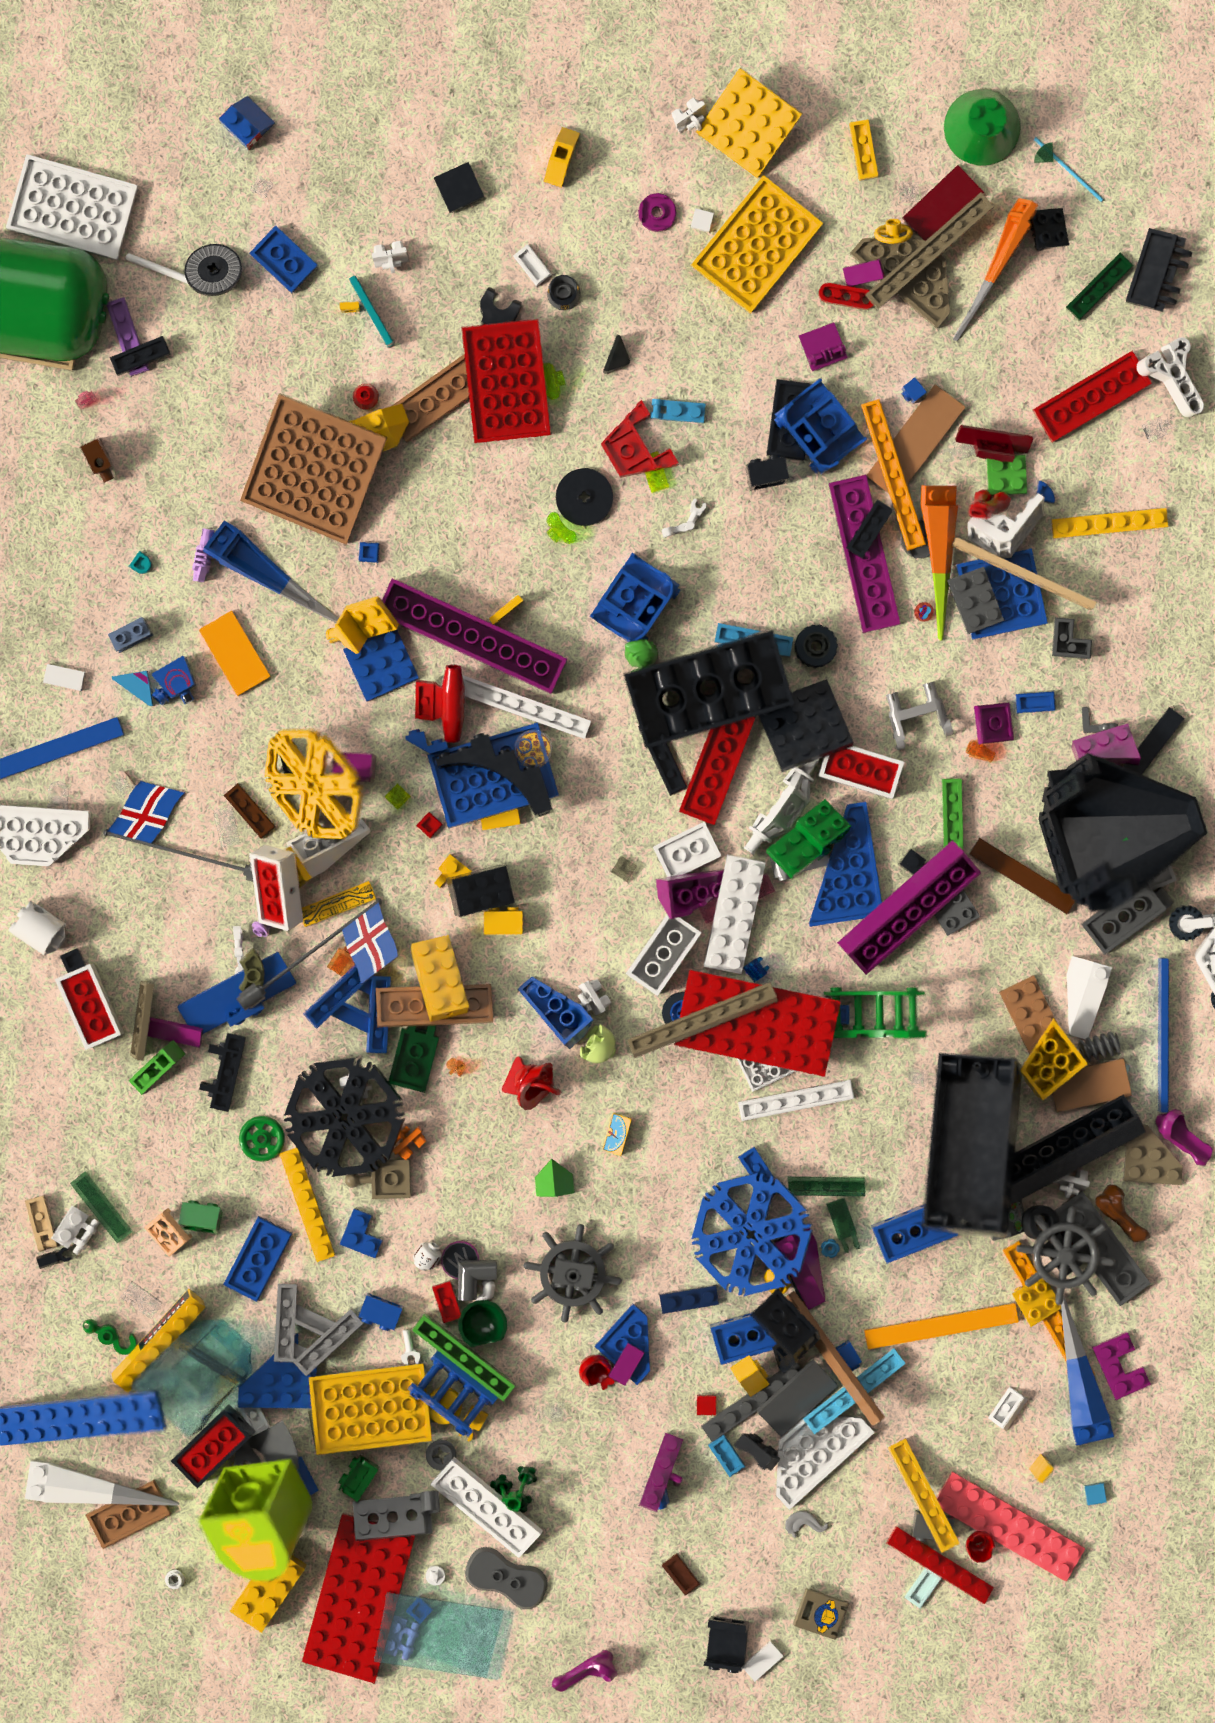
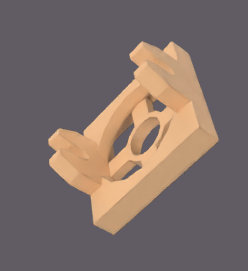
(156, 1230)

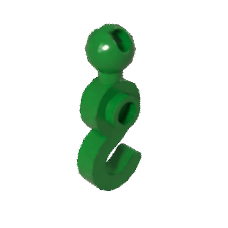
(108, 1334)

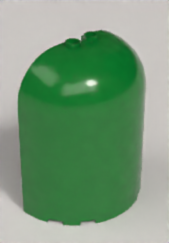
(49, 300)

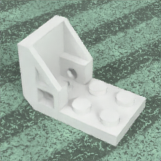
(1001, 542)

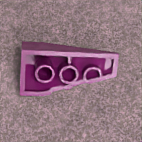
(687, 892)
(810, 1279)

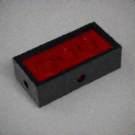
(213, 1446)

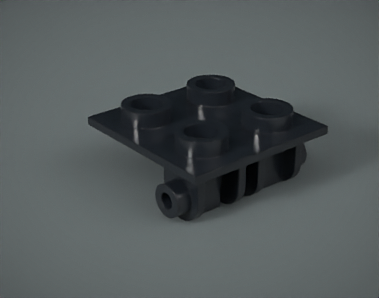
(1049, 229)

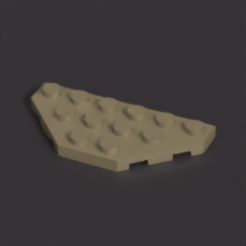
(925, 292)

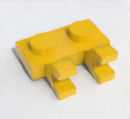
(450, 868)

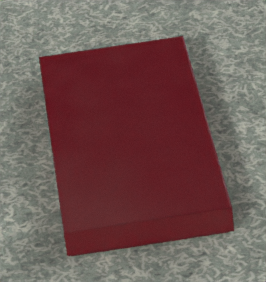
(942, 203)

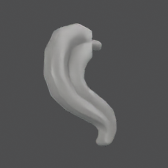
(800, 1518)

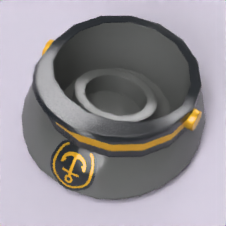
(563, 292)

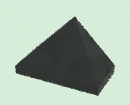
(618, 356)

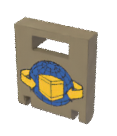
(824, 1616)

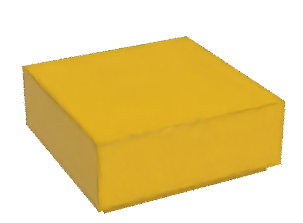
(349, 307)

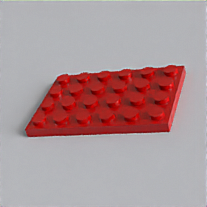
(506, 380)

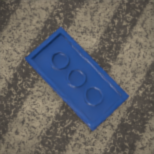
(257, 1259)

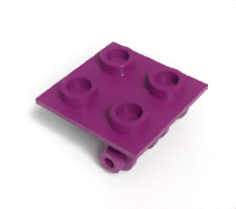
(823, 346)

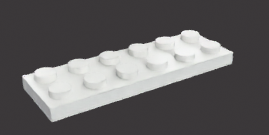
(734, 914)
(486, 1507)

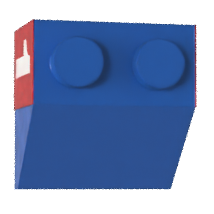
(246, 122)

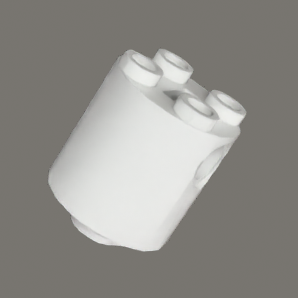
(39, 929)

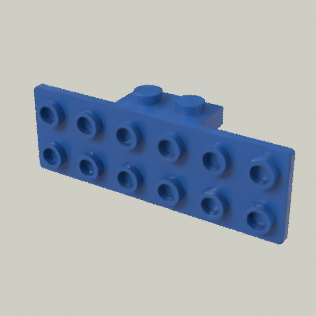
(220, 1002)

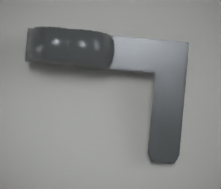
(1087, 728)

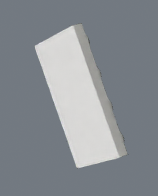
(760, 1074)

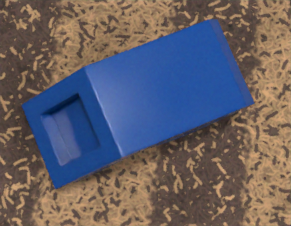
(419, 739)

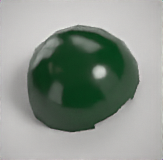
(482, 1323)

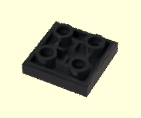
(459, 187)

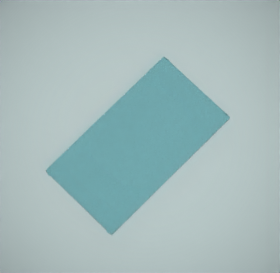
(442, 1636)

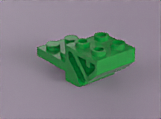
(809, 839)

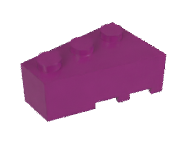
(1111, 744)

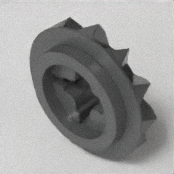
(433, 1449)

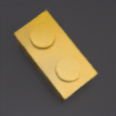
(503, 922)
(750, 1375)

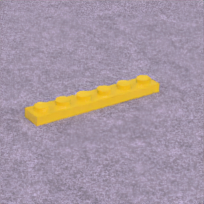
(1109, 523)
(307, 1204)
(923, 1495)

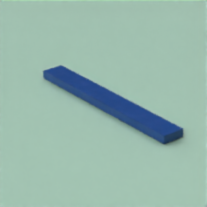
(60, 747)
(1163, 1035)

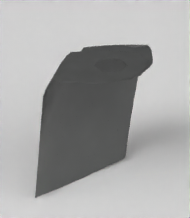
(273, 1443)

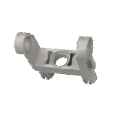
(932, 704)

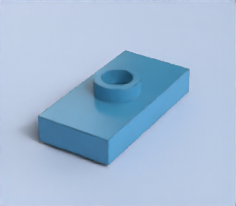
(726, 1455)

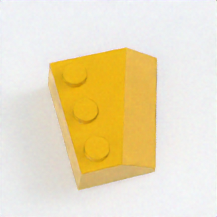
(1051, 1062)

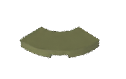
(253, 969)

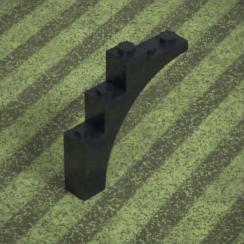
(505, 764)

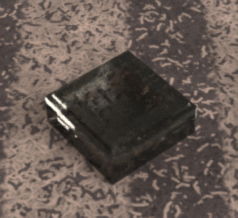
(624, 868)

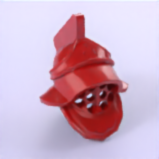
(529, 1083)

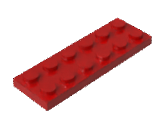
(1091, 397)
(715, 770)

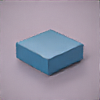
(1095, 1493)

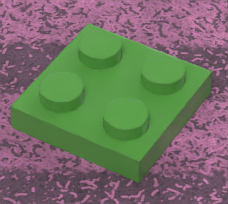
(1007, 476)

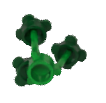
(515, 1500)

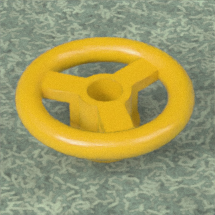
(892, 229)

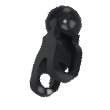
(494, 315)

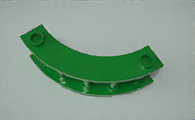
(880, 1029)

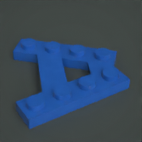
(334, 1004)

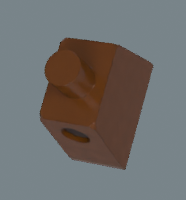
(93, 451)

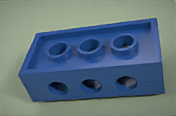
(908, 1243)
(744, 1346)

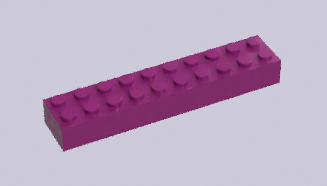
(473, 637)

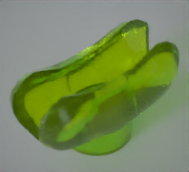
(554, 380)
(558, 530)

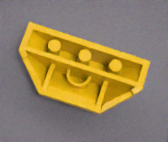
(387, 422)

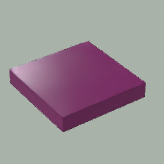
(993, 723)

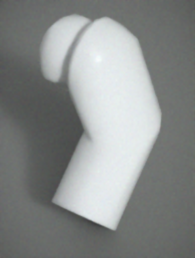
(488, 1290)

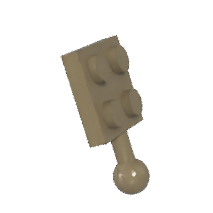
(388, 1181)

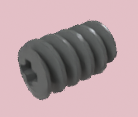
(1101, 1046)

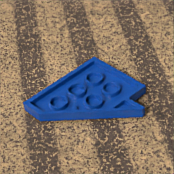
(276, 1386)

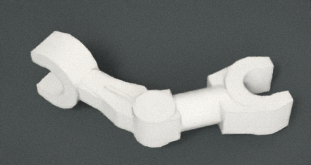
(695, 512)
(238, 936)

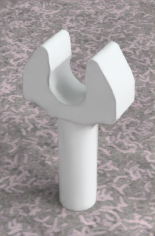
(409, 1348)

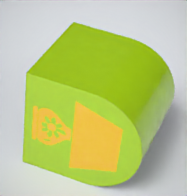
(256, 1518)

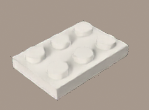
(687, 851)

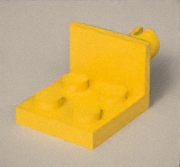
(361, 622)

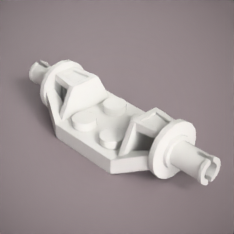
(786, 809)

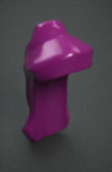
(1174, 1129)
(597, 1665)

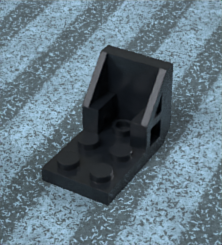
(787, 1327)

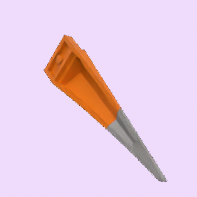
(1013, 234)

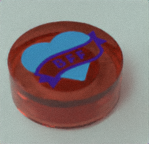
(923, 612)

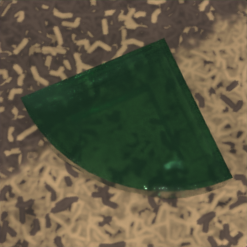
(1044, 154)

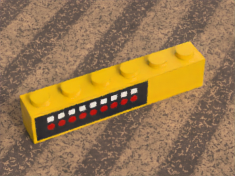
(158, 1339)

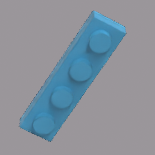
(728, 633)

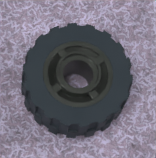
(807, 654)

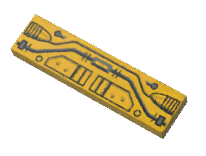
(337, 903)

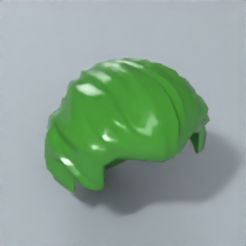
(641, 653)

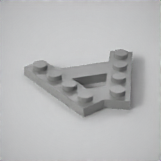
(331, 1332)

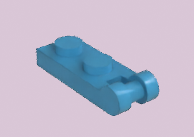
(678, 411)

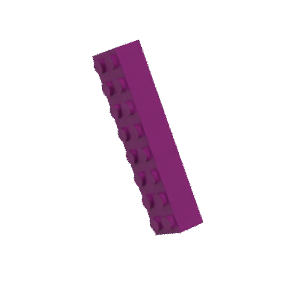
(909, 907)

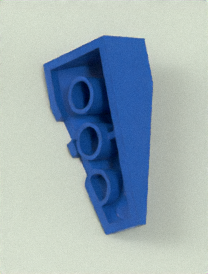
(560, 1013)

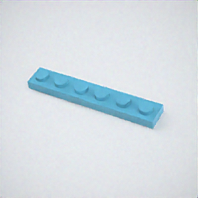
(842, 1399)

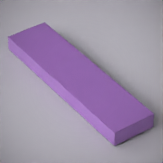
(125, 329)

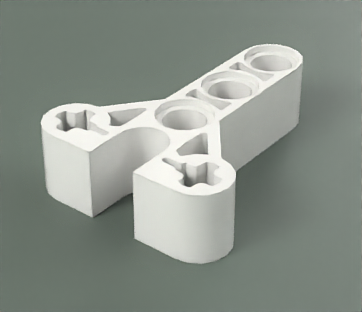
(1162, 371)

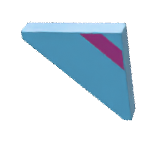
(137, 684)

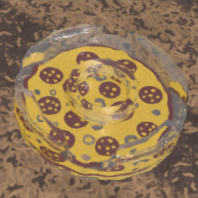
(533, 748)

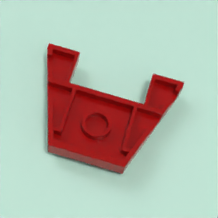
(629, 452)

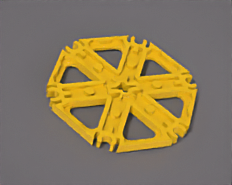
(310, 771)

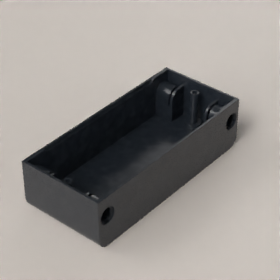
(972, 1145)

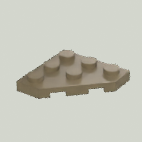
(1150, 1161)

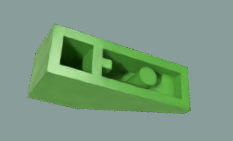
(157, 1067)

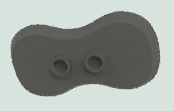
(518, 1583)

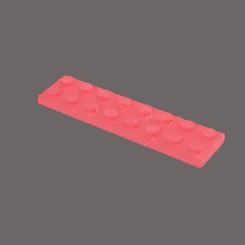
(1009, 1526)

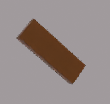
(249, 810)

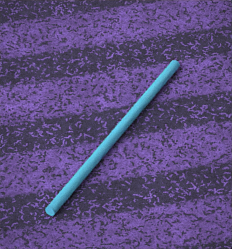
(1072, 172)

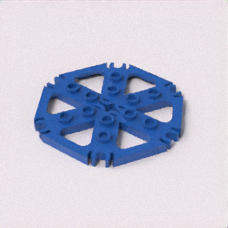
(757, 1217)

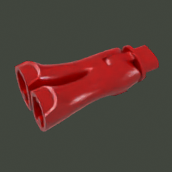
(985, 506)

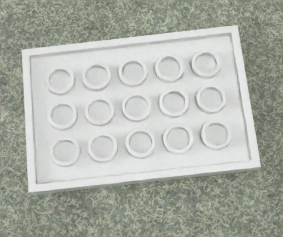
(72, 207)

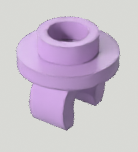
(260, 929)

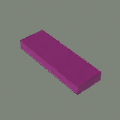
(175, 1031)

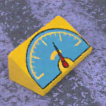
(617, 1134)

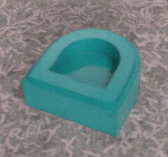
(141, 563)

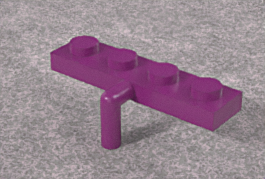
(662, 1473)

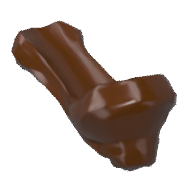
(1112, 1206)

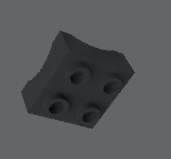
(765, 1456)

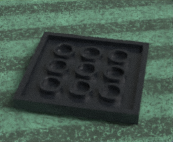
(807, 728)

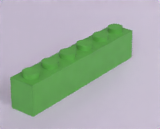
(463, 1357)

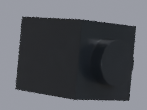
(911, 862)

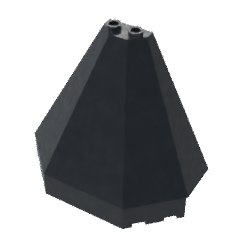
(1092, 812)

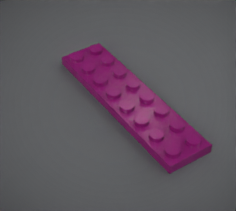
(870, 574)

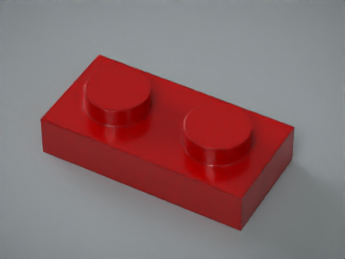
(446, 1301)

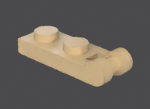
(40, 1222)

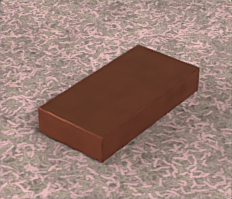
(680, 1574)

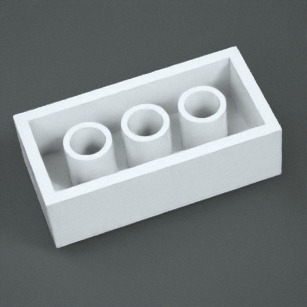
(663, 953)

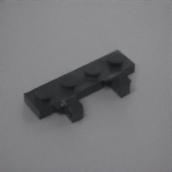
(223, 1087)

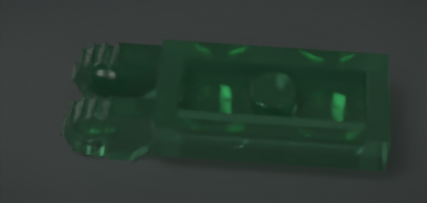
(842, 1222)

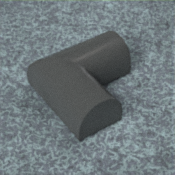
(1065, 645)
(469, 1272)

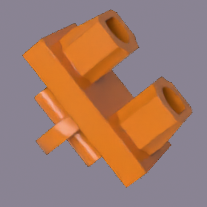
(402, 1148)

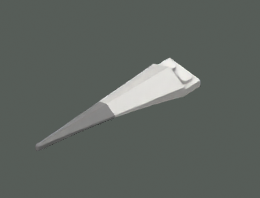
(63, 1485)

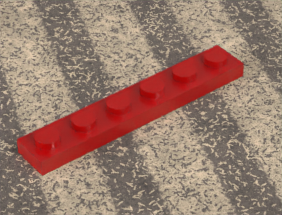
(939, 1565)

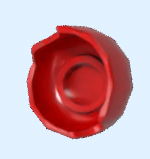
(983, 1551)

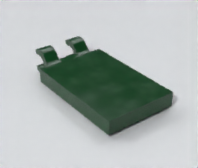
(414, 1058)

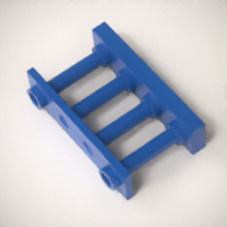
(470, 1386)

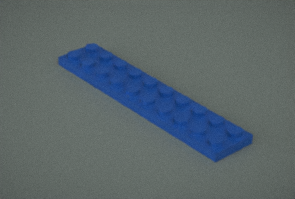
(81, 1418)

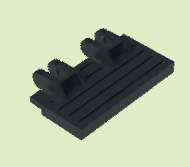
(1155, 269)

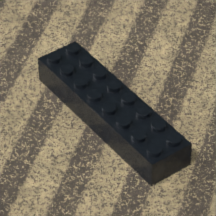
(1074, 1146)

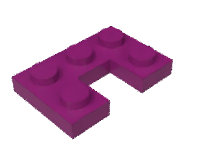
(1107, 1356)

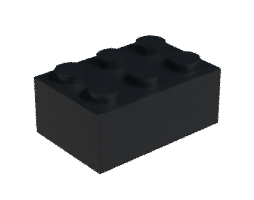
(480, 890)

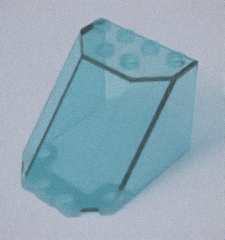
(198, 1373)

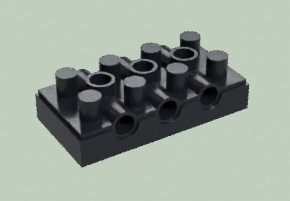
(729, 701)

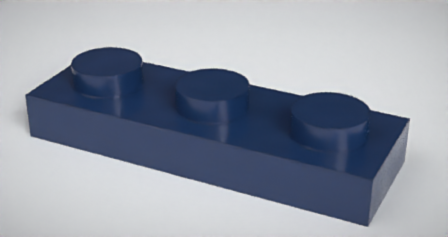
(689, 1299)

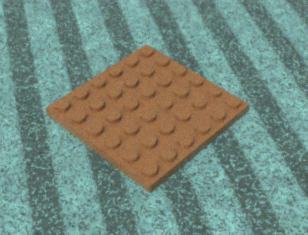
(313, 468)

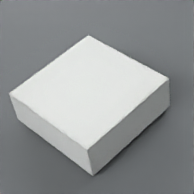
(702, 220)

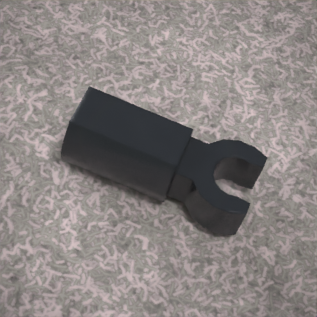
(52, 1258)

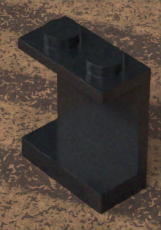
(726, 1644)

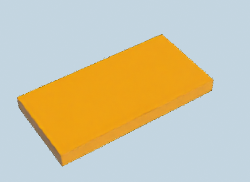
(234, 653)

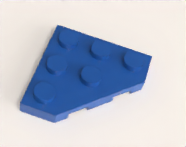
(632, 1329)

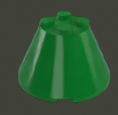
(982, 127)

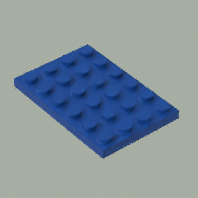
(478, 793)

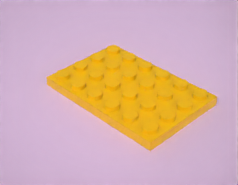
(757, 244)
(368, 1409)

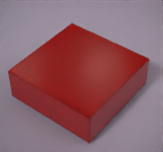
(429, 824)
(706, 1404)

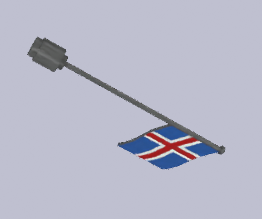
(146, 816)
(366, 941)

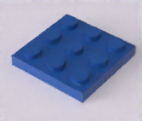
(381, 665)

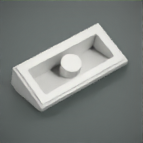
(1008, 1408)

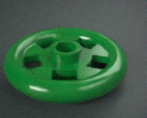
(259, 1122)

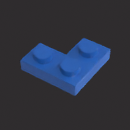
(355, 1235)

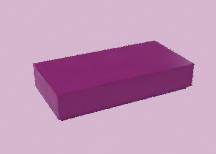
(863, 272)
(626, 1364)

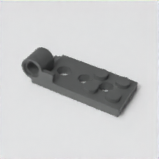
(1155, 904)
(422, 1503)

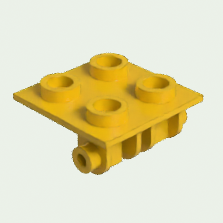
(1036, 1301)

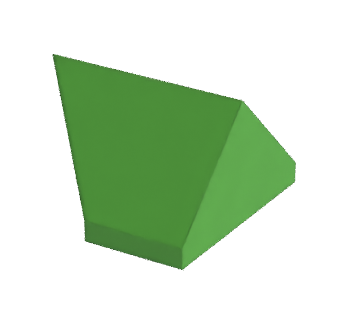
(554, 1181)

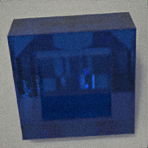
(755, 969)

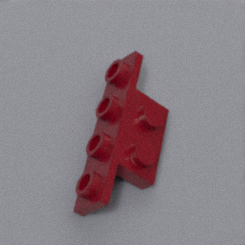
(994, 443)

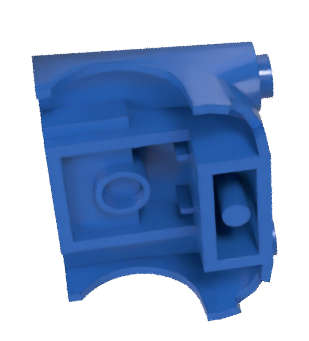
(820, 426)
(635, 599)

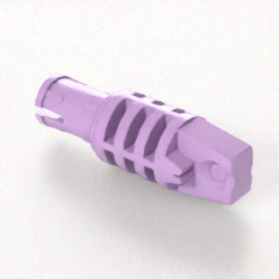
(202, 560)

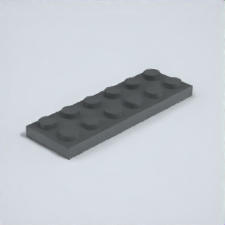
(1123, 1278)

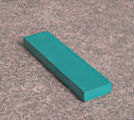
(371, 311)

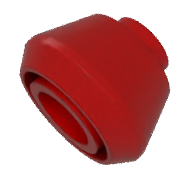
(365, 402)

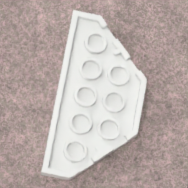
(40, 834)
(810, 1457)

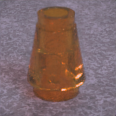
(979, 751)

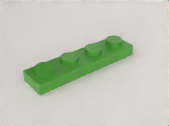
(952, 811)

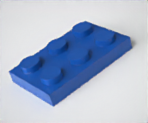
(283, 259)

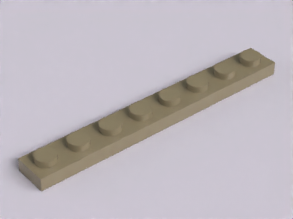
(929, 251)
(702, 1020)

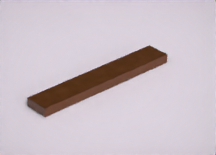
(1022, 875)

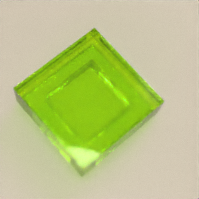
(397, 796)

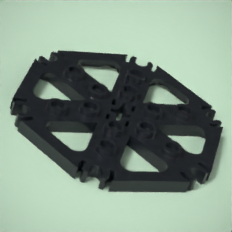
(347, 1103)

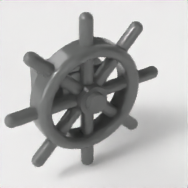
(1064, 1256)
(572, 1273)

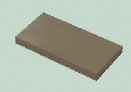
(142, 1020)

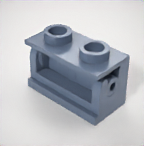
(130, 634)

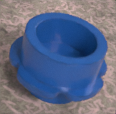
(160, 696)

